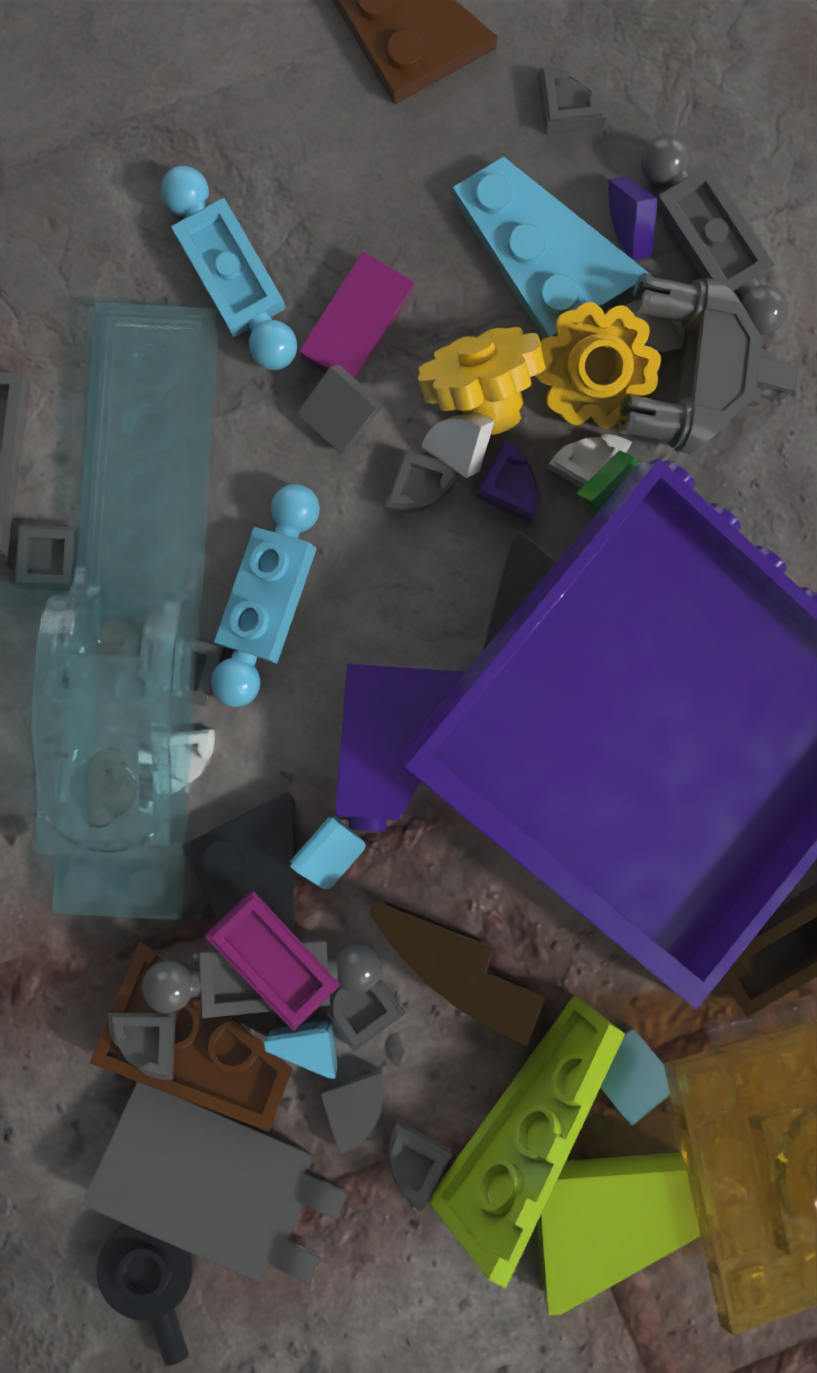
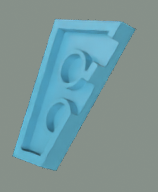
(542, 246)

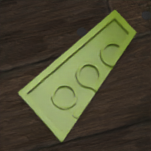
(520, 1148)

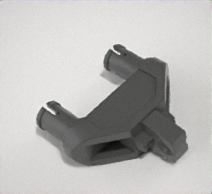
(719, 365)

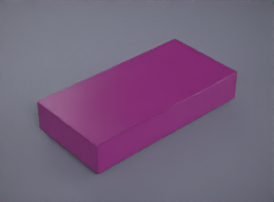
(357, 317)
(272, 960)

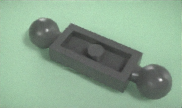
(713, 230)
(225, 992)

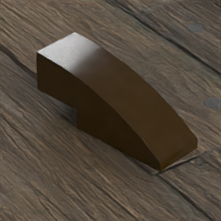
(778, 956)
(459, 971)

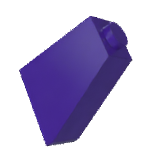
(379, 718)

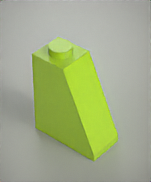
(610, 1223)

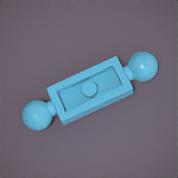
(228, 267)
(265, 595)

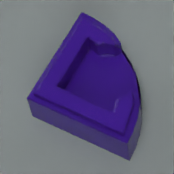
(632, 216)
(510, 483)

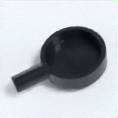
(147, 1282)

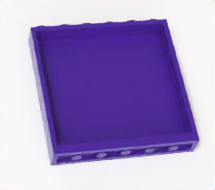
(646, 731)

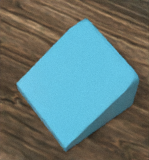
(328, 853)
(307, 1046)
(635, 1078)

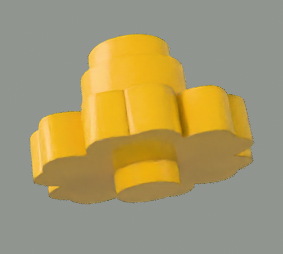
(597, 363)
(484, 375)

